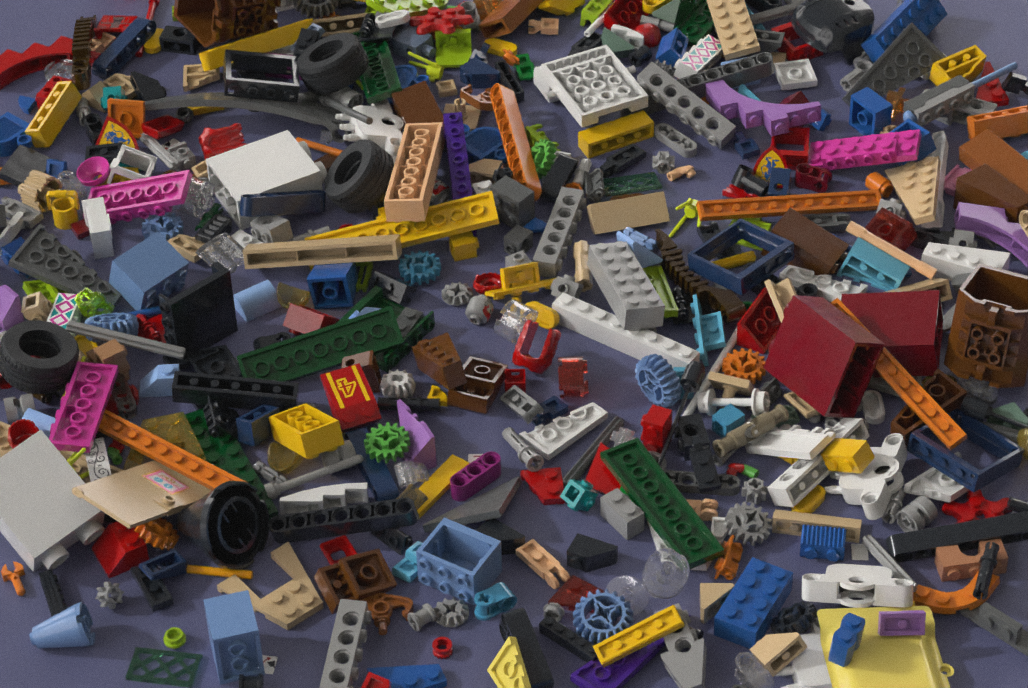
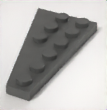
(899, 64)
(59, 266)

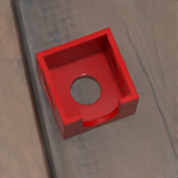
(515, 379)

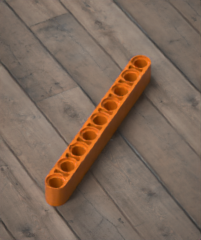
(514, 138)

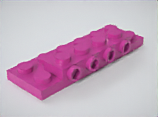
(865, 150)
(143, 196)
(83, 406)

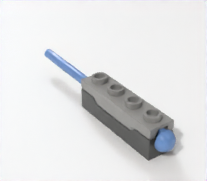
(947, 97)

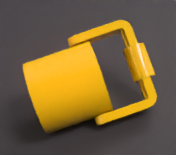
(63, 208)

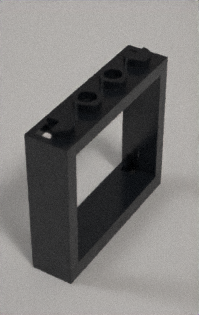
(260, 63)

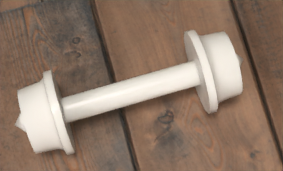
(759, 402)

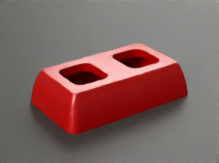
(155, 127)
(337, 544)

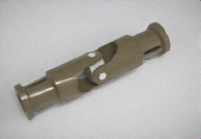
(759, 425)

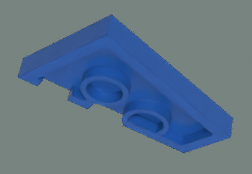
(412, 676)

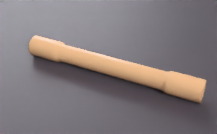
(920, 266)

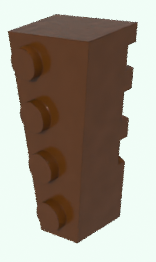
(440, 361)
(943, 390)

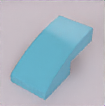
(407, 567)

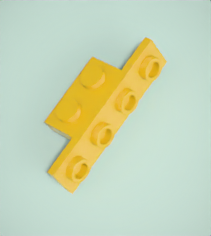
(519, 279)

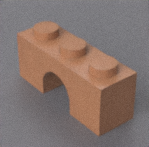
(955, 565)

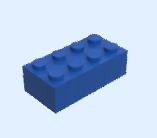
(753, 603)

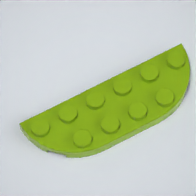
(415, 7)

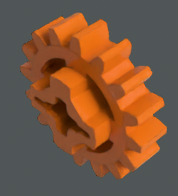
(744, 365)
(158, 533)

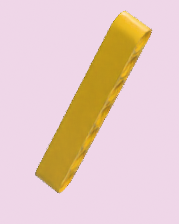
(258, 43)

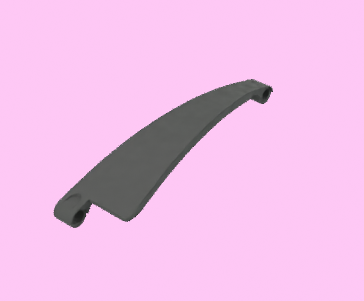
(303, 110)

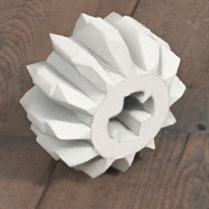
(397, 384)

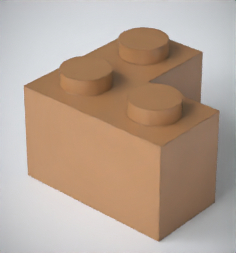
(113, 354)

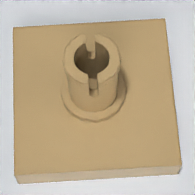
(470, 114)
(730, 385)

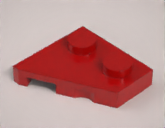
(546, 484)

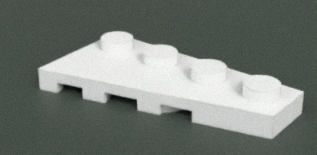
(564, 431)

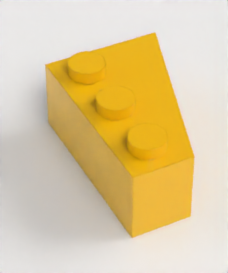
(966, 63)

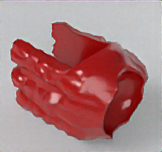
(221, 140)
(524, 342)

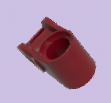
(810, 177)

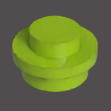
(174, 638)

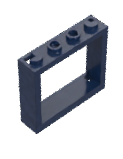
(780, 253)
(923, 446)

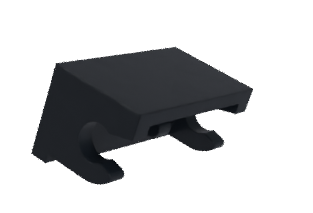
(392, 287)

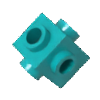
(115, 92)
(579, 495)

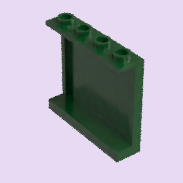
(390, 358)

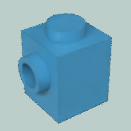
(727, 419)

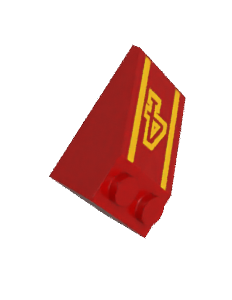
(350, 398)

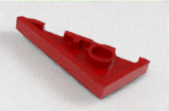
(992, 91)

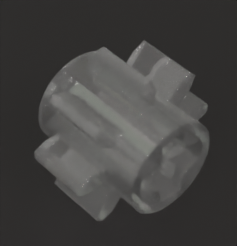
(622, 436)

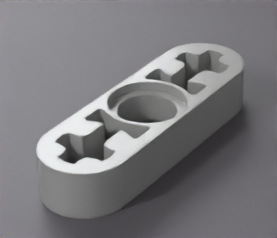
(684, 147)

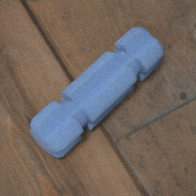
(640, 238)

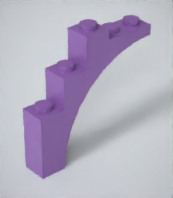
(754, 113)
(993, 225)

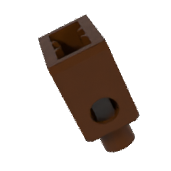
(369, 366)

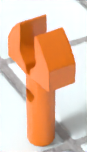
(14, 577)

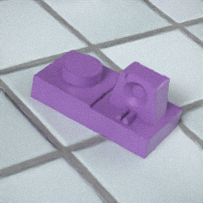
(901, 623)

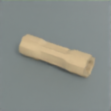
(582, 272)

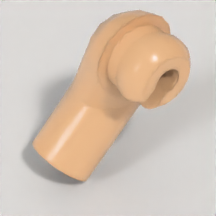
(680, 171)

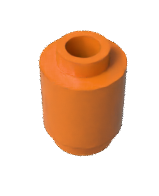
(876, 181)

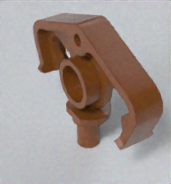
(481, 101)
(382, 607)

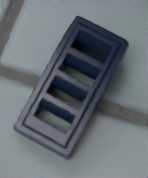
(174, 563)

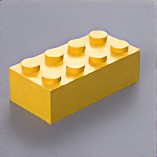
(306, 431)

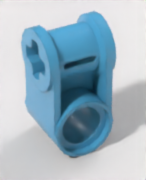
(495, 600)

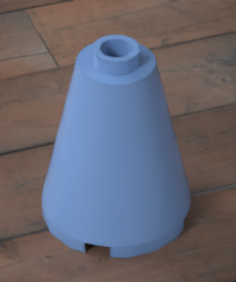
(65, 629)

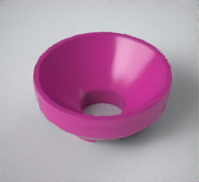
(91, 168)

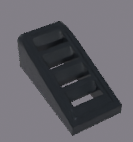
(215, 226)

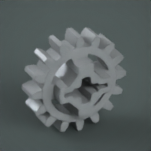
(748, 523)

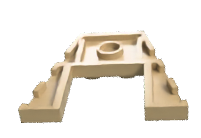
(288, 603)

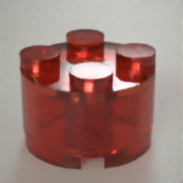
(572, 377)

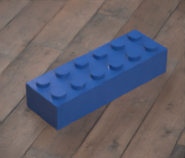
(922, 13)

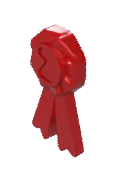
(735, 192)

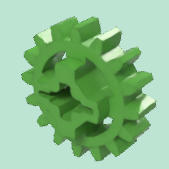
(543, 156)
(387, 442)

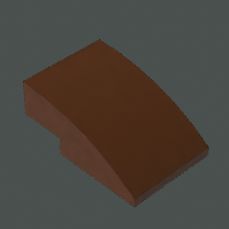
(482, 385)
(354, 578)

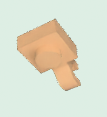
(547, 26)

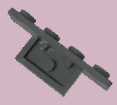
(999, 625)

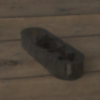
(120, 402)

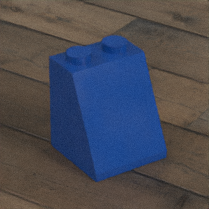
(333, 285)

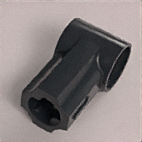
(746, 179)

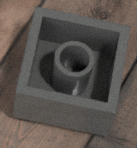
(513, 202)

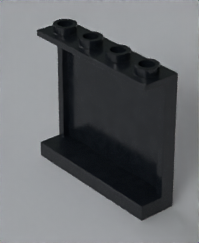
(200, 313)

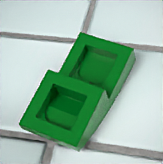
(525, 69)

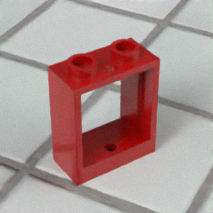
(795, 53)
(799, 136)

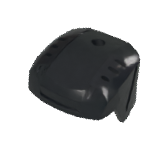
(818, 22)

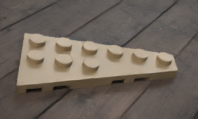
(917, 187)

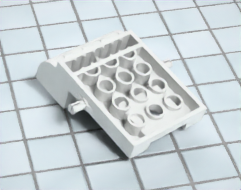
(586, 80)

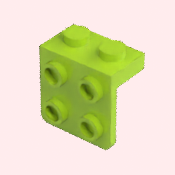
(453, 48)

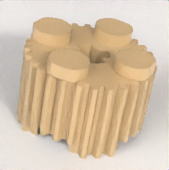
(35, 189)

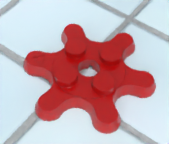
(441, 20)
(975, 507)

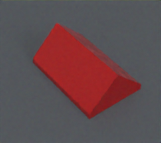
(624, 13)
(758, 324)

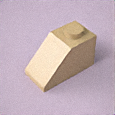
(483, 170)
(778, 650)

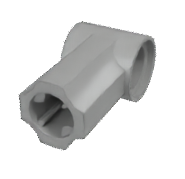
(850, 79)

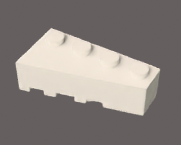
(959, 260)

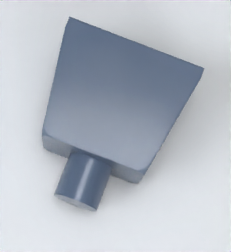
(411, 41)

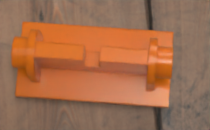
(728, 564)

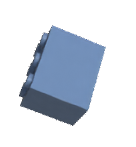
(147, 271)
(459, 560)
(234, 636)

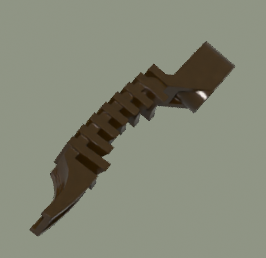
(81, 52)
(719, 299)

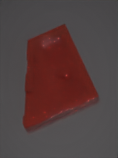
(572, 592)

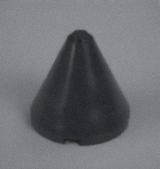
(227, 524)

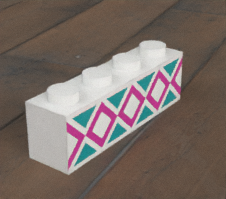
(699, 58)
(64, 310)

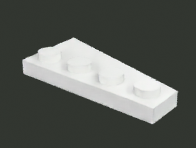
(827, 287)

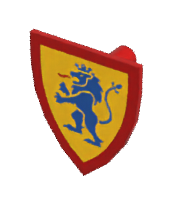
(116, 132)
(769, 158)

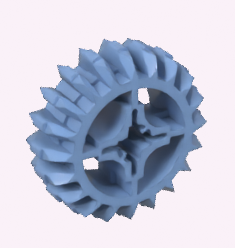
(118, 322)
(658, 380)
(609, 608)

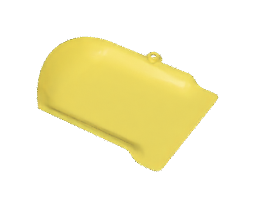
(885, 660)

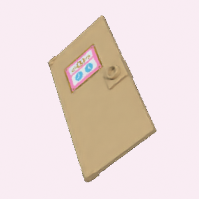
(141, 493)

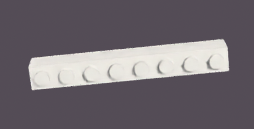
(607, 330)

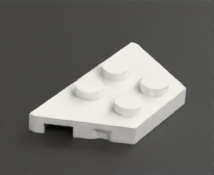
(935, 485)

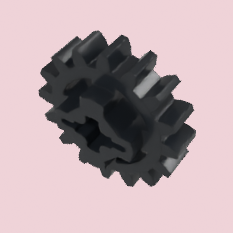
(794, 618)

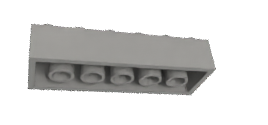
(625, 285)

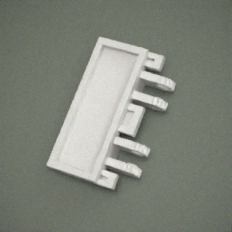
(791, 442)

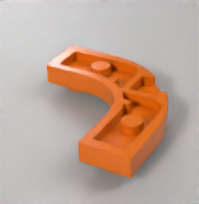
(949, 602)

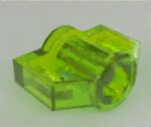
(95, 301)

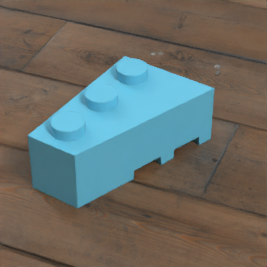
(873, 266)

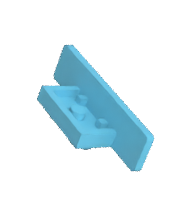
(709, 328)

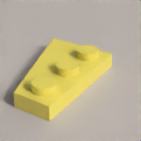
(508, 667)

